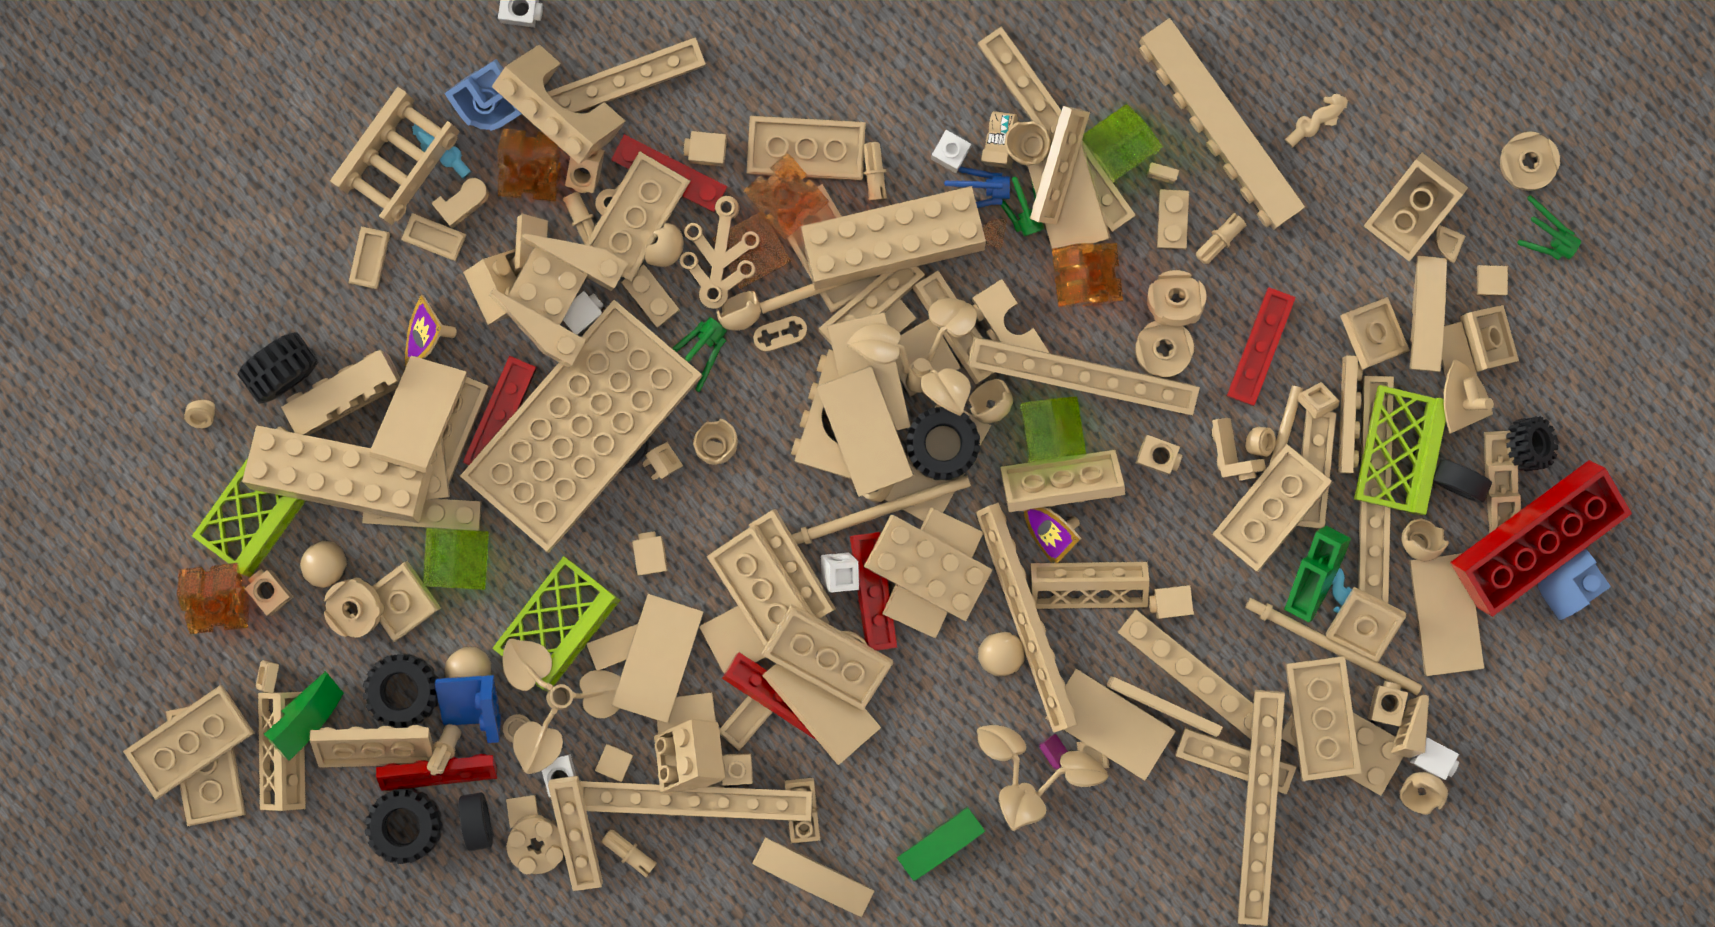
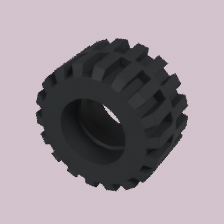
(277, 367)
(924, 461)
(376, 696)
(378, 831)

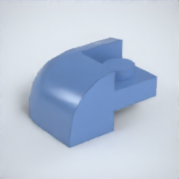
(479, 102)
(1573, 585)

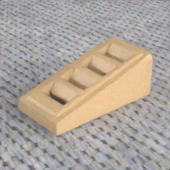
(1412, 733)

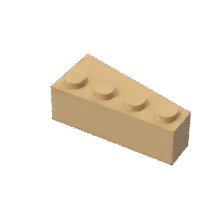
(342, 394)

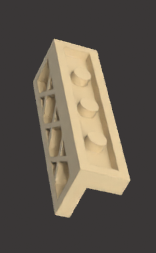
(1090, 580)
(288, 776)

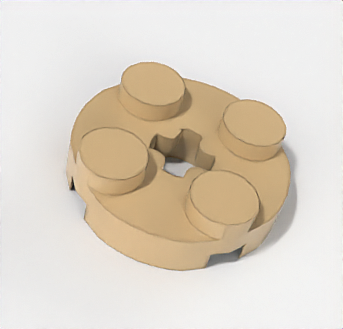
(1544, 169)
(1175, 313)
(1154, 362)
(337, 606)
(529, 859)

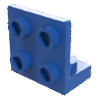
(470, 702)

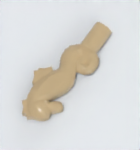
(1328, 115)

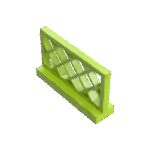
(1424, 460)
(264, 538)
(579, 633)

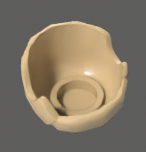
(1028, 142)
(667, 248)
(740, 311)
(991, 390)
(712, 451)
(1418, 548)
(323, 564)
(1001, 654)
(467, 663)
(1435, 792)

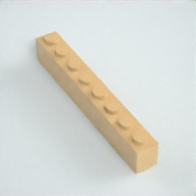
(1221, 124)

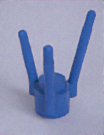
(996, 185)

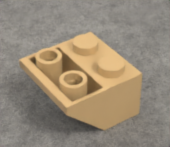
(489, 274)
(689, 756)

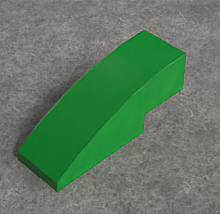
(1317, 573)
(304, 714)
(941, 843)

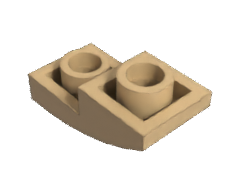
(804, 830)

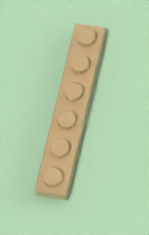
(630, 77)
(1189, 671)

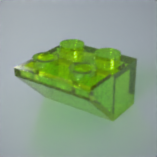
(1121, 142)
(1052, 428)
(455, 558)

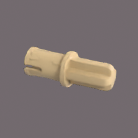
(874, 171)
(580, 215)
(1221, 238)
(444, 749)
(628, 852)

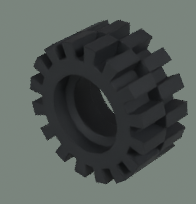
(1532, 443)

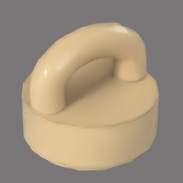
(200, 413)
(1260, 441)

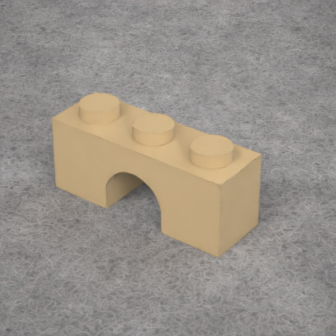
(992, 306)

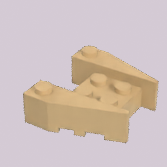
(549, 287)

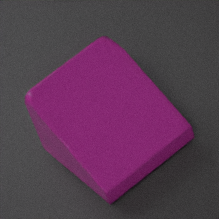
(1053, 750)

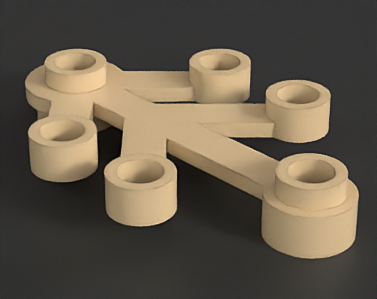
(719, 257)

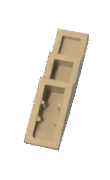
(1428, 314)
(1503, 495)
(813, 877)

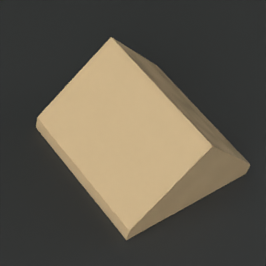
(1489, 338)

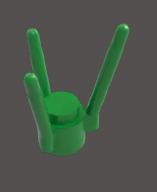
(1025, 224)
(1563, 241)
(710, 333)

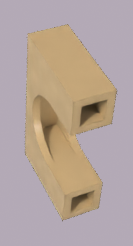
(573, 132)
(815, 446)

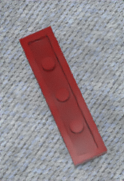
(701, 189)
(1260, 346)
(503, 404)
(873, 596)
(748, 678)
(416, 774)

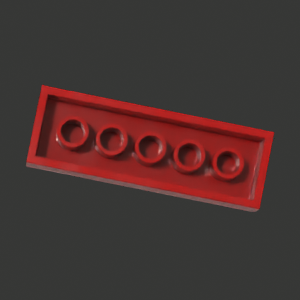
(1541, 538)

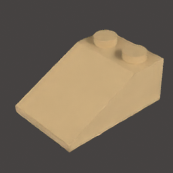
(1415, 206)

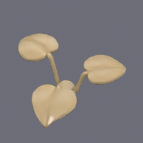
(948, 387)
(524, 666)
(1021, 802)

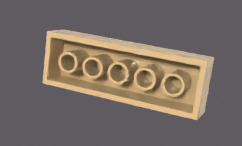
(893, 238)
(334, 475)

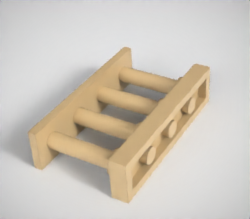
(381, 131)

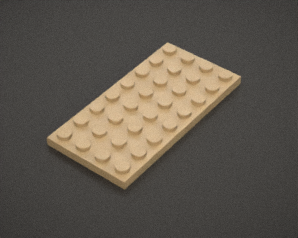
(581, 426)

